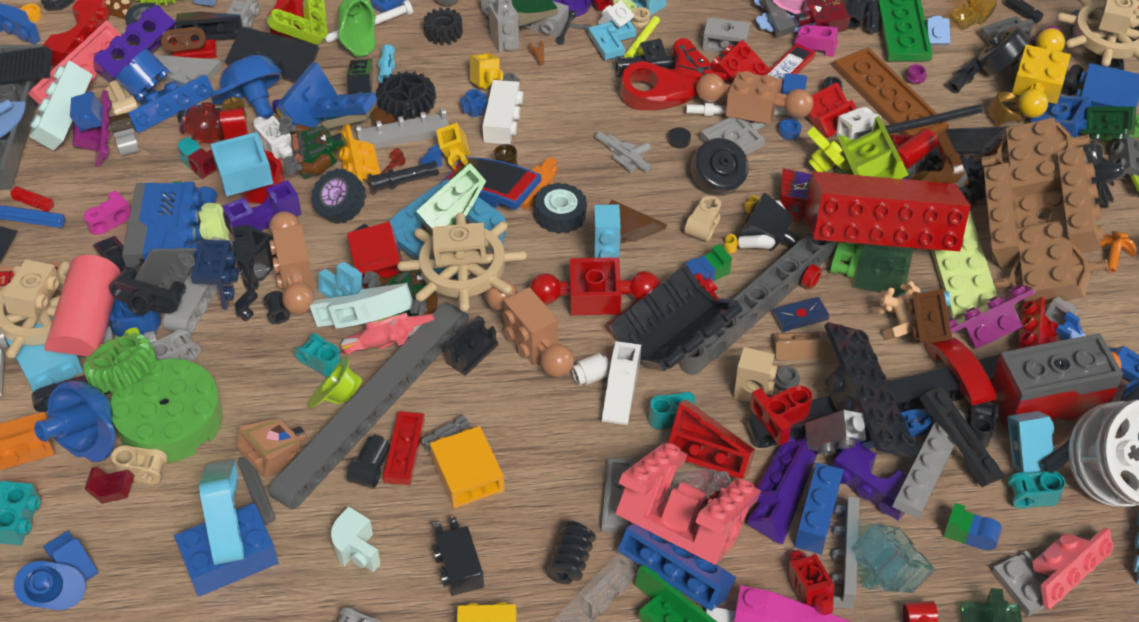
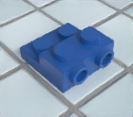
(1069, 112)

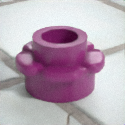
(916, 74)

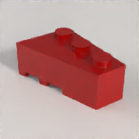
(710, 442)

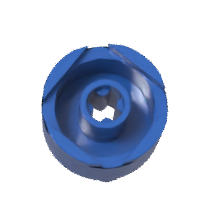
(142, 74)
(123, 319)

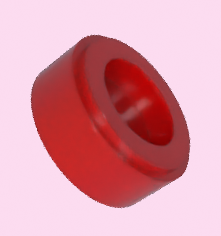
(811, 276)

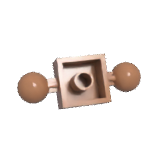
(754, 96)
(291, 262)
(532, 329)

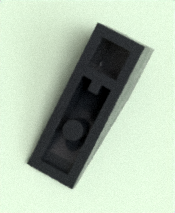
(213, 24)
(360, 76)

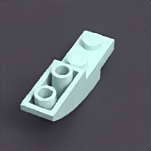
(363, 307)

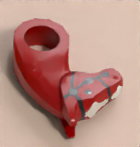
(670, 86)

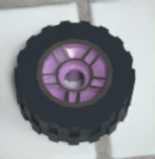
(335, 184)

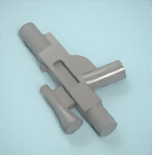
(628, 153)

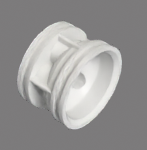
(1100, 457)

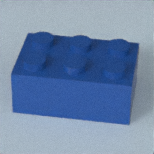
(197, 555)

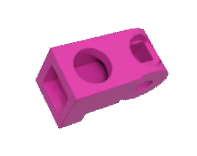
(818, 38)
(108, 214)

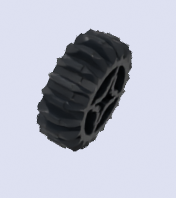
(406, 95)

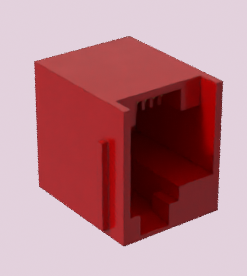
(375, 250)

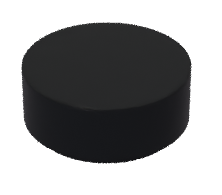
(679, 138)

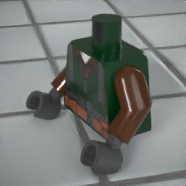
(312, 148)
(415, 284)

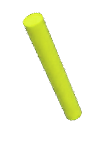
(643, 36)

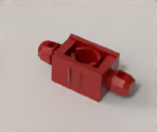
(811, 581)

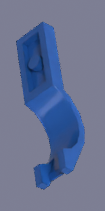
(1128, 358)

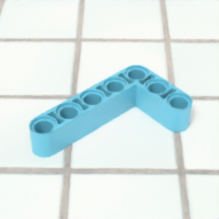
(217, 496)

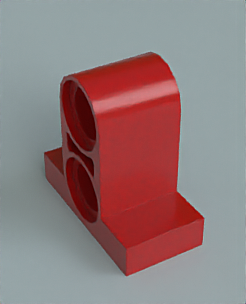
(233, 123)
(781, 410)

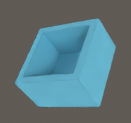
(241, 164)

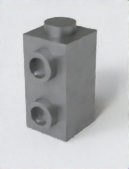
(835, 432)

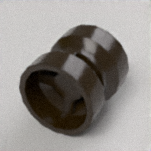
(506, 153)

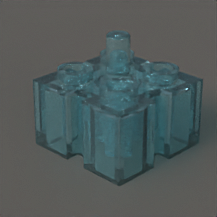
(892, 558)

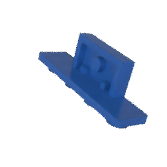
(167, 102)

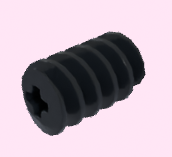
(571, 553)

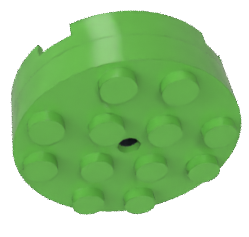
(169, 409)

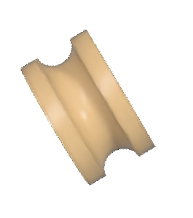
(641, 17)

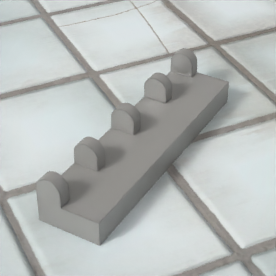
(403, 131)
(847, 555)

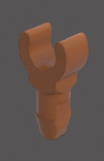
(537, 52)

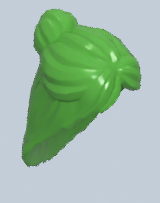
(357, 26)

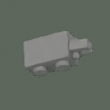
(504, 25)

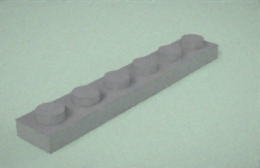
(926, 470)

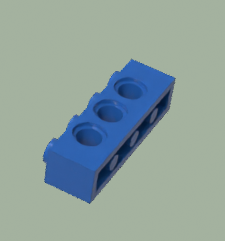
(678, 567)

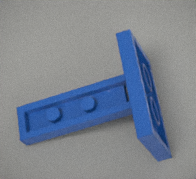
(315, 98)

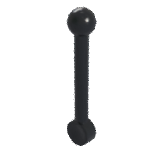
(560, 39)

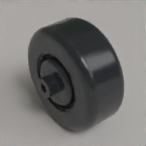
(1003, 50)
(719, 166)

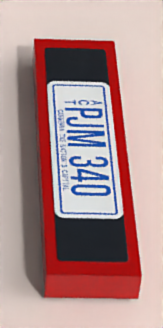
(792, 62)

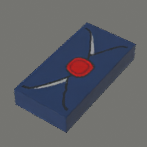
(800, 314)

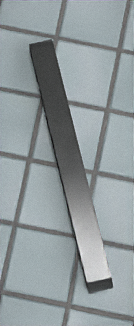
(367, 407)

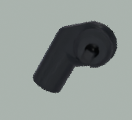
(56, 4)
(242, 305)

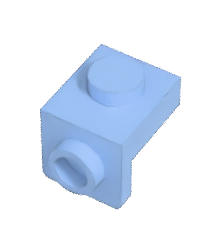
(938, 31)

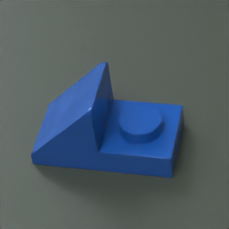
(70, 552)

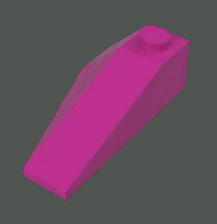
(767, 606)

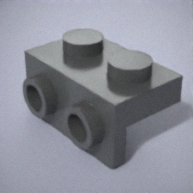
(1001, 26)
(1127, 154)

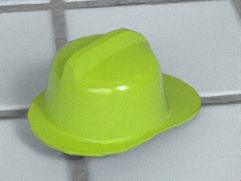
(338, 387)

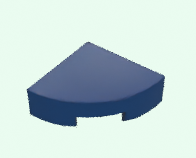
(433, 155)

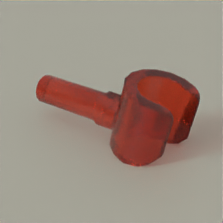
(397, 159)

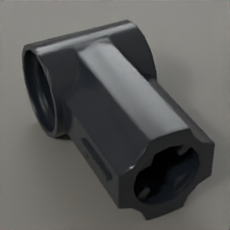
(856, 12)
(367, 467)

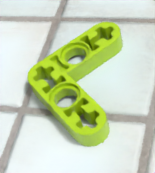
(284, 22)

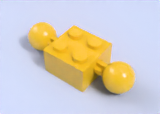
(1041, 73)

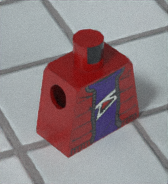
(794, 192)

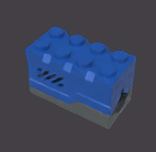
(162, 219)

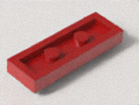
(404, 448)

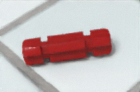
(32, 199)

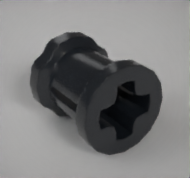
(276, 308)

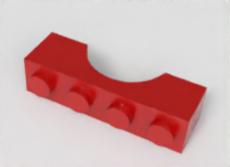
(89, 17)

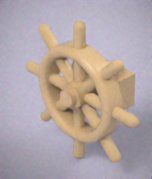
(1113, 25)
(461, 251)
(31, 299)

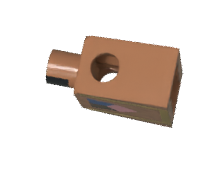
(269, 445)

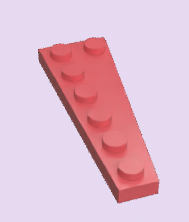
(81, 56)

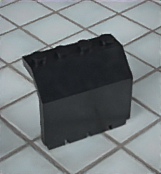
(673, 320)

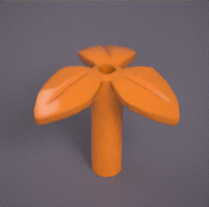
(1118, 241)

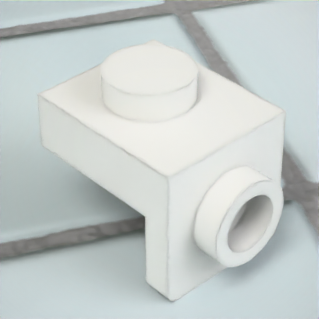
(618, 14)

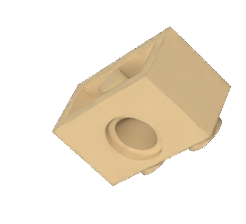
(754, 372)

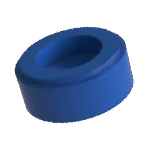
(789, 129)

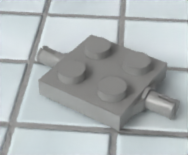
(738, 131)

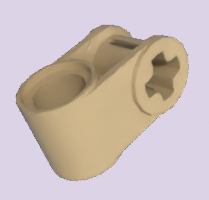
(704, 218)
(139, 462)

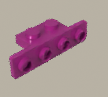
(95, 138)
(992, 319)

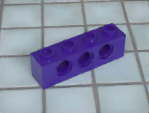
(151, 18)

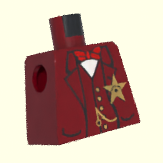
(824, 13)

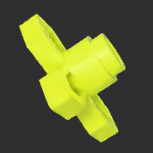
(827, 154)

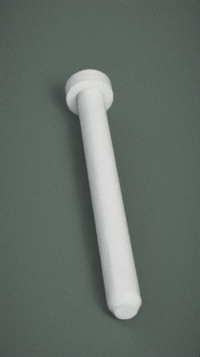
(406, 8)

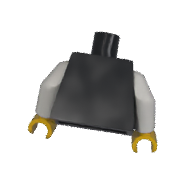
(764, 227)

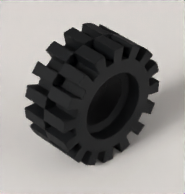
(452, 26)

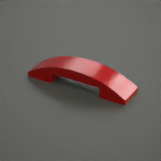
(967, 369)

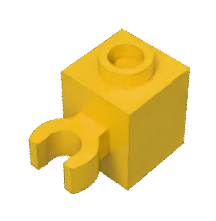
(484, 69)
(453, 144)

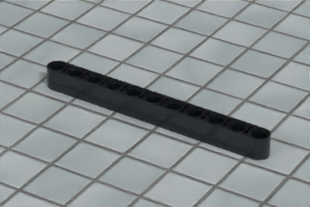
(906, 391)

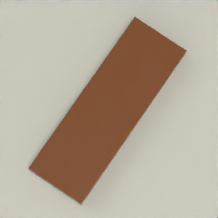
(885, 90)

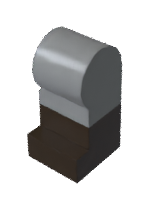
(124, 133)

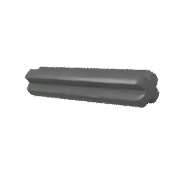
(256, 490)

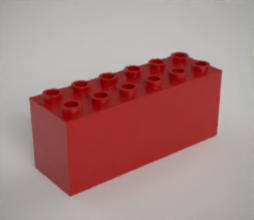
(886, 211)

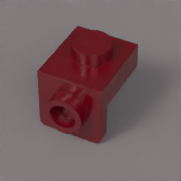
(109, 486)

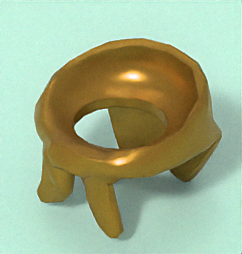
(1000, 113)

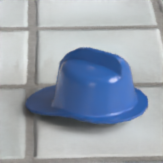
(49, 585)

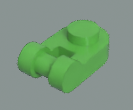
(846, 252)

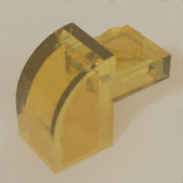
(973, 12)

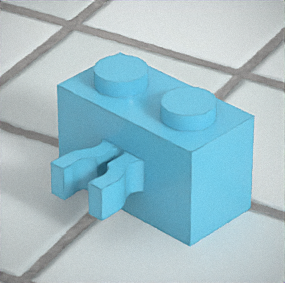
(1030, 440)

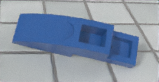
(17, 23)

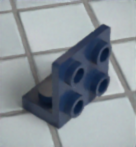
(216, 266)

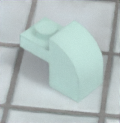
(350, 540)

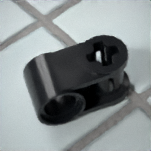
(982, 421)

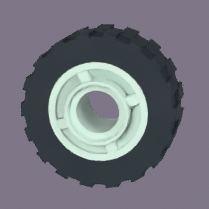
(560, 208)

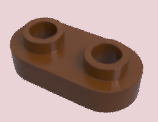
(183, 39)

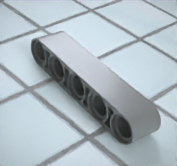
(193, 304)

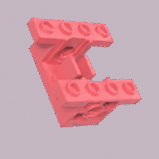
(704, 532)

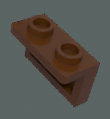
(931, 317)

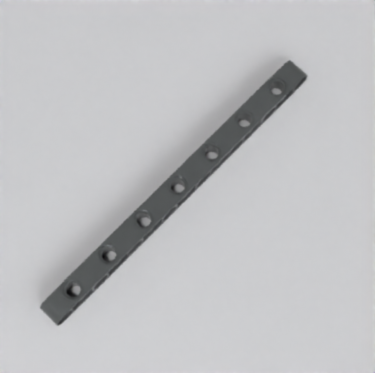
(763, 296)

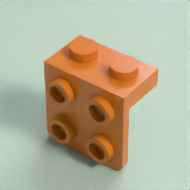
(20, 442)

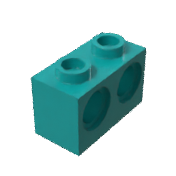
(17, 509)

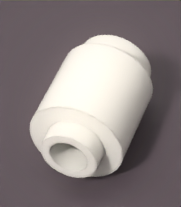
(591, 369)

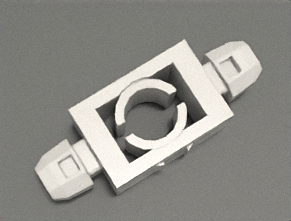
(272, 138)

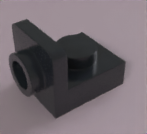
(652, 51)

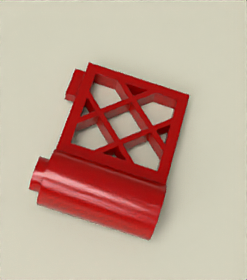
(914, 147)

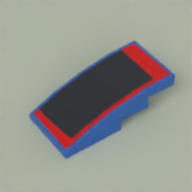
(504, 181)

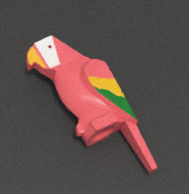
(384, 332)

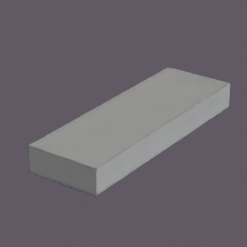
(613, 492)

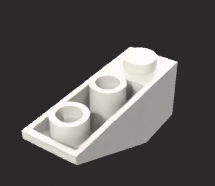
(621, 383)

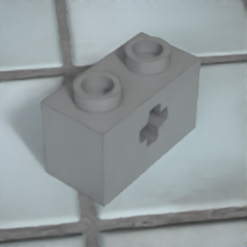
(722, 33)

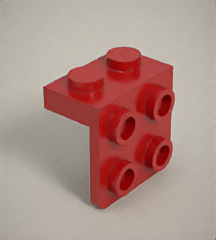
(739, 59)

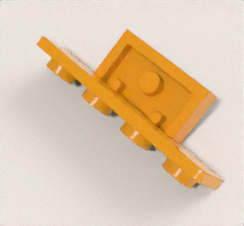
(358, 156)

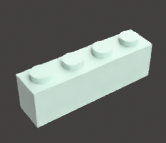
(54, 116)

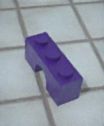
(279, 198)
(857, 474)

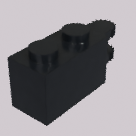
(458, 558)

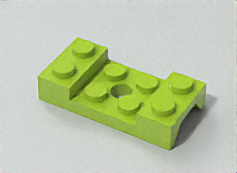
(873, 153)

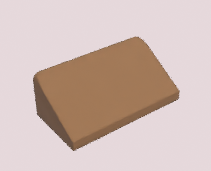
(799, 345)

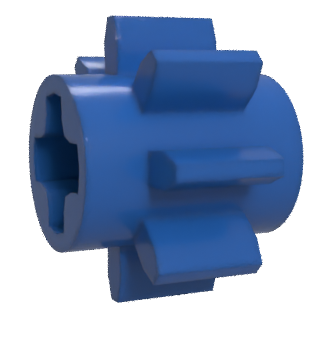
(474, 103)

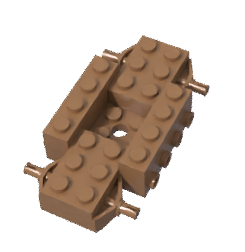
(1035, 175)

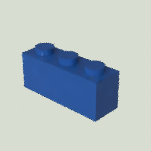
(819, 508)

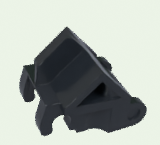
(253, 255)

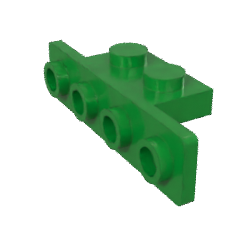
(667, 602)

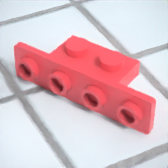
(1069, 562)

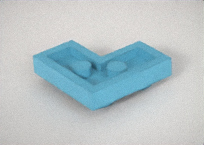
(608, 38)
(346, 282)

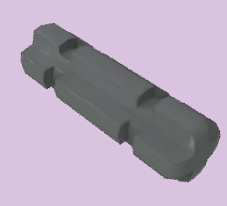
(449, 429)

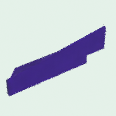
(782, 489)

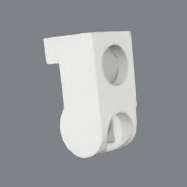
(855, 121)

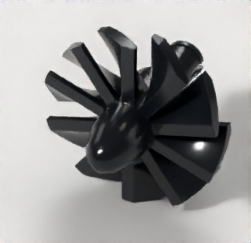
(1104, 171)

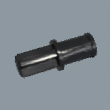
(872, 16)

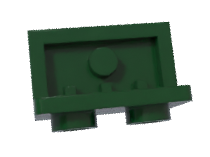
(1110, 121)

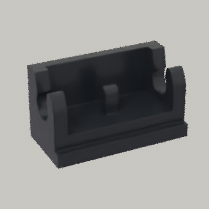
(470, 346)

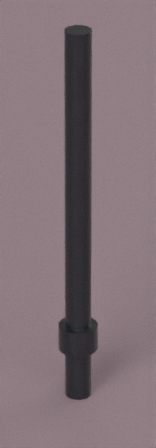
(928, 120)

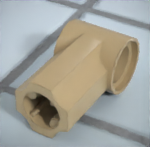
(120, 98)

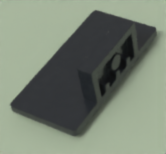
(287, 53)

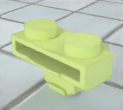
(212, 222)

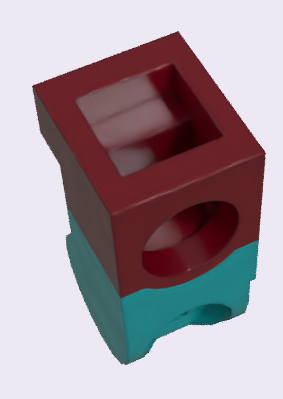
(196, 158)

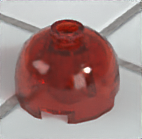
(202, 123)

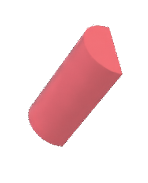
(83, 306)

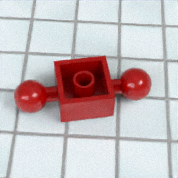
(593, 286)

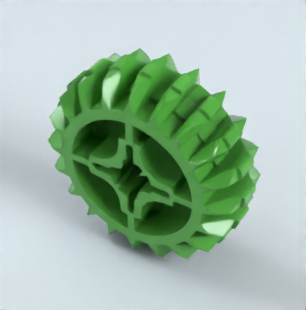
(119, 362)

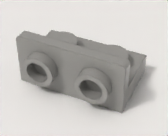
(247, 10)

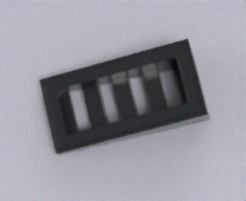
(113, 254)

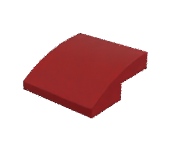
(827, 108)

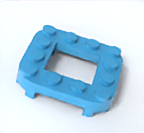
(406, 222)

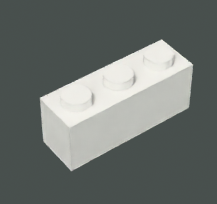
(502, 112)

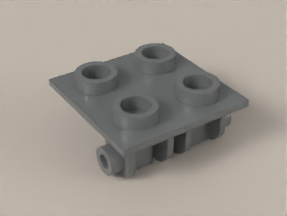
(166, 266)

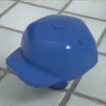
(249, 79)
(79, 421)

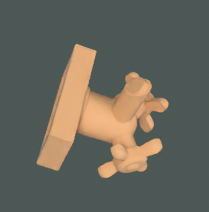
(901, 308)

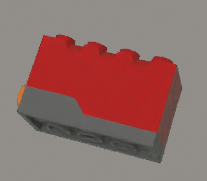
(1057, 378)

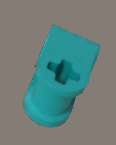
(318, 355)
(665, 407)
(1035, 489)

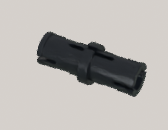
(958, 81)

